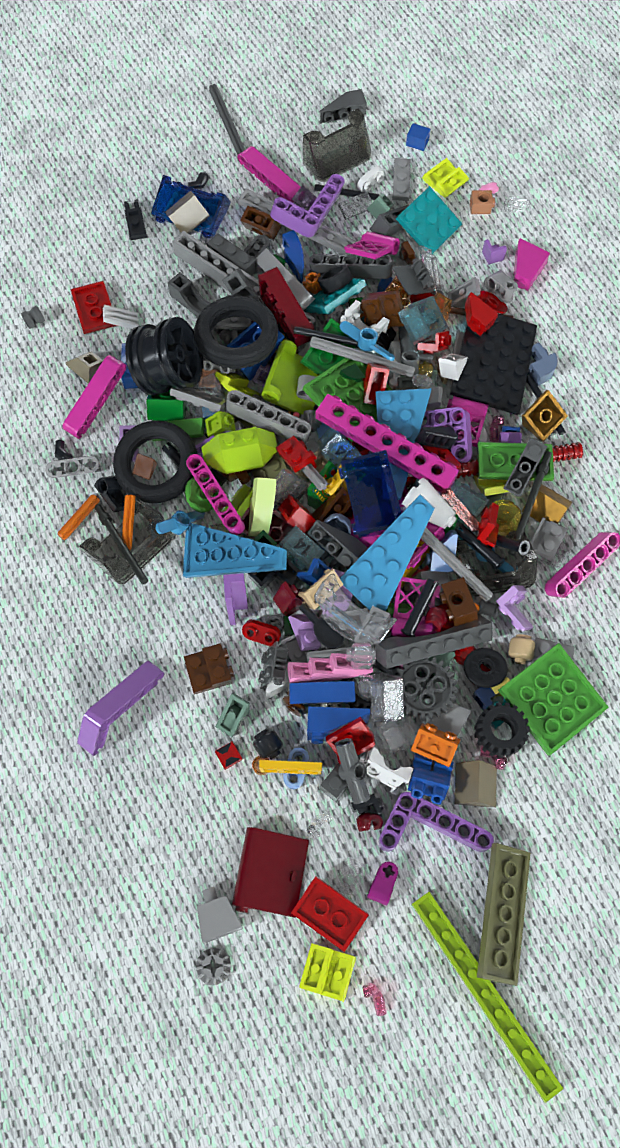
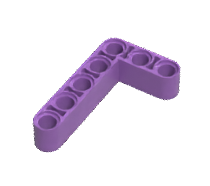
(309, 221)
(451, 421)
(115, 703)
(432, 822)

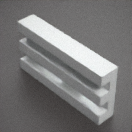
(120, 317)

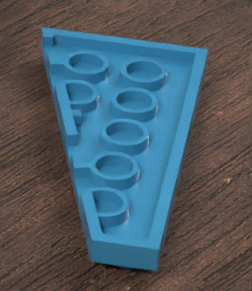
(404, 414)

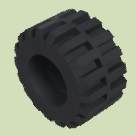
(513, 719)

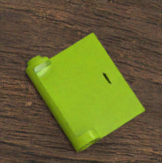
(283, 380)

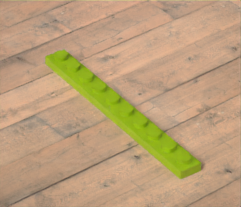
(487, 998)

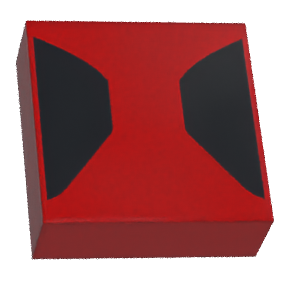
(228, 755)

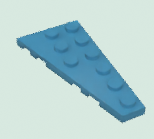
(221, 553)
(382, 565)

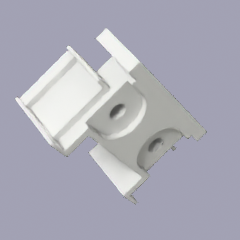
(352, 316)
(377, 769)

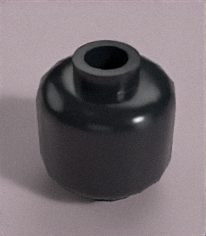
(267, 744)

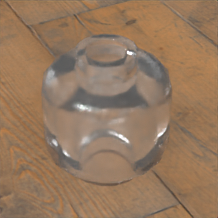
(361, 655)

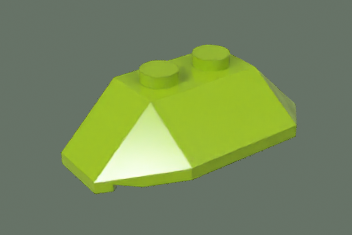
(240, 450)

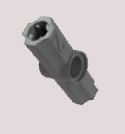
(352, 771)

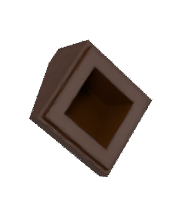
(144, 466)

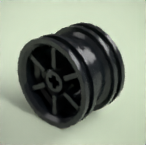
(163, 356)

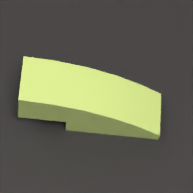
(261, 505)

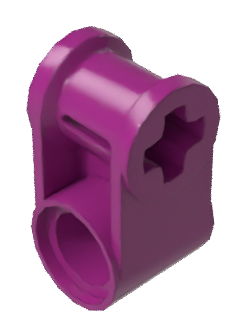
(382, 887)

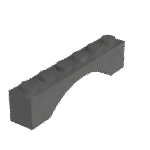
(403, 650)

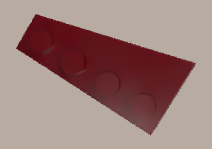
(283, 304)

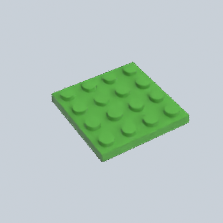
(347, 390)
(554, 698)

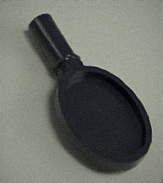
(322, 630)

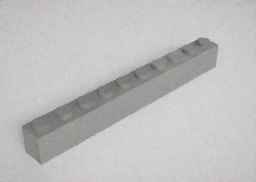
(211, 263)

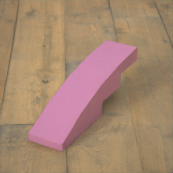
(323, 669)

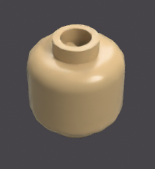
(521, 649)

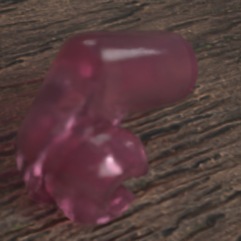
(493, 430)
(500, 763)
(378, 998)

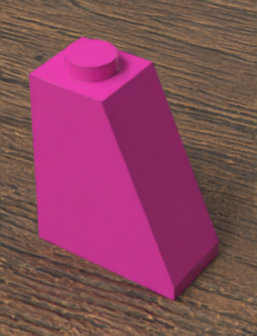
(528, 263)

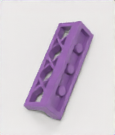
(235, 594)

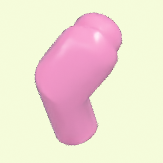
(490, 186)

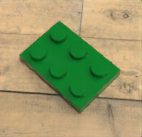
(319, 360)

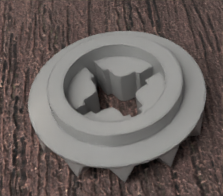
(206, 974)

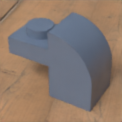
(544, 364)

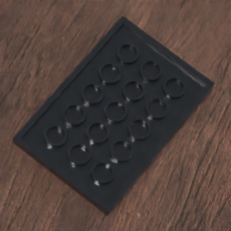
(496, 364)

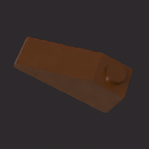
(337, 503)

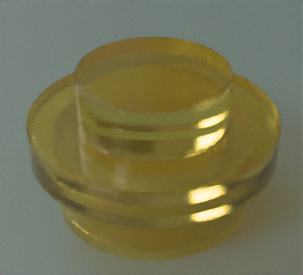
(426, 368)

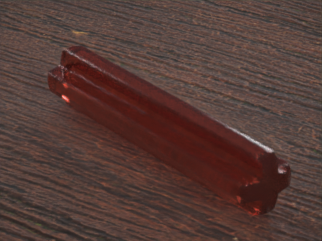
(460, 509)

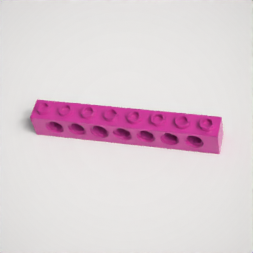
(333, 404)

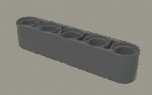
(358, 265)

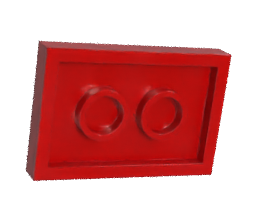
(89, 305)
(330, 913)

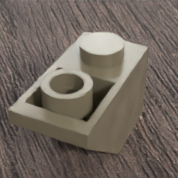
(85, 365)

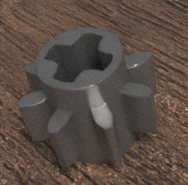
(310, 417)

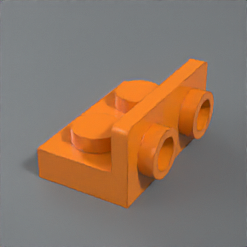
(435, 744)

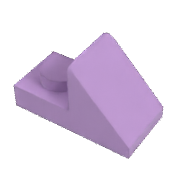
(304, 632)

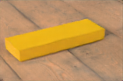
(290, 767)

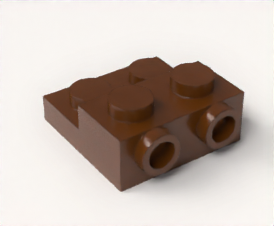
(382, 305)
(209, 669)

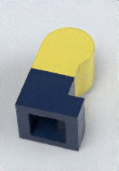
(484, 695)

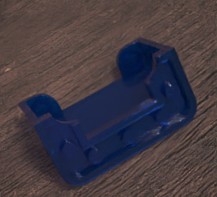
(171, 192)
(371, 493)

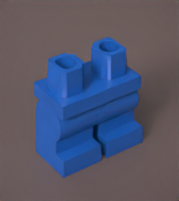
(429, 782)

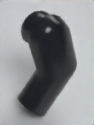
(200, 181)
(59, 452)

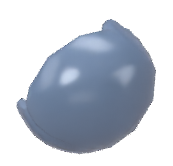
(340, 522)

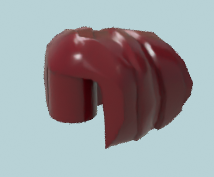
(436, 616)
(364, 821)

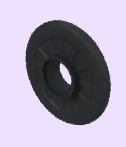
(485, 656)

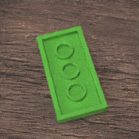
(499, 459)

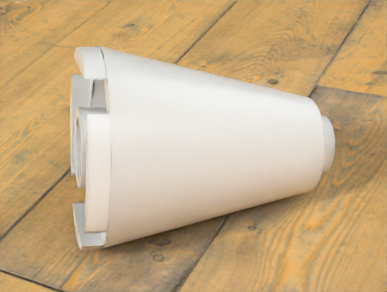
(443, 514)

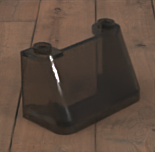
(338, 150)
(145, 544)
(496, 581)

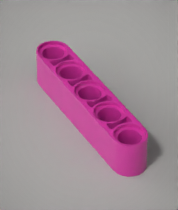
(268, 173)
(94, 396)
(211, 487)
(582, 564)

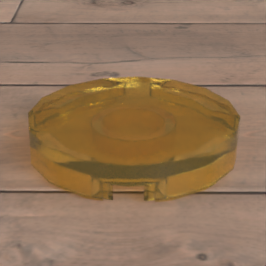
(507, 517)

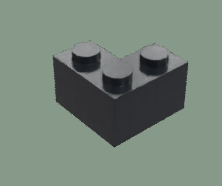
(263, 579)

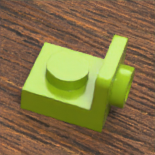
(219, 423)

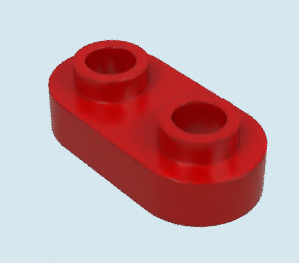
(261, 631)

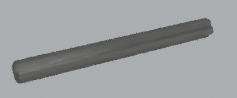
(226, 118)

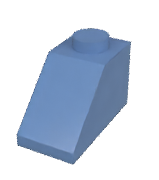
(434, 561)

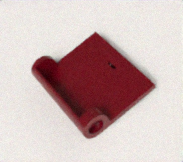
(266, 872)

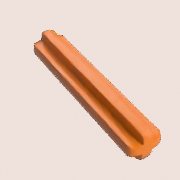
(78, 517)
(128, 520)

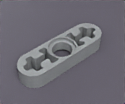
(68, 473)

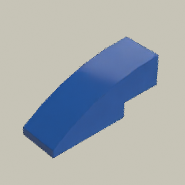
(294, 254)
(322, 692)

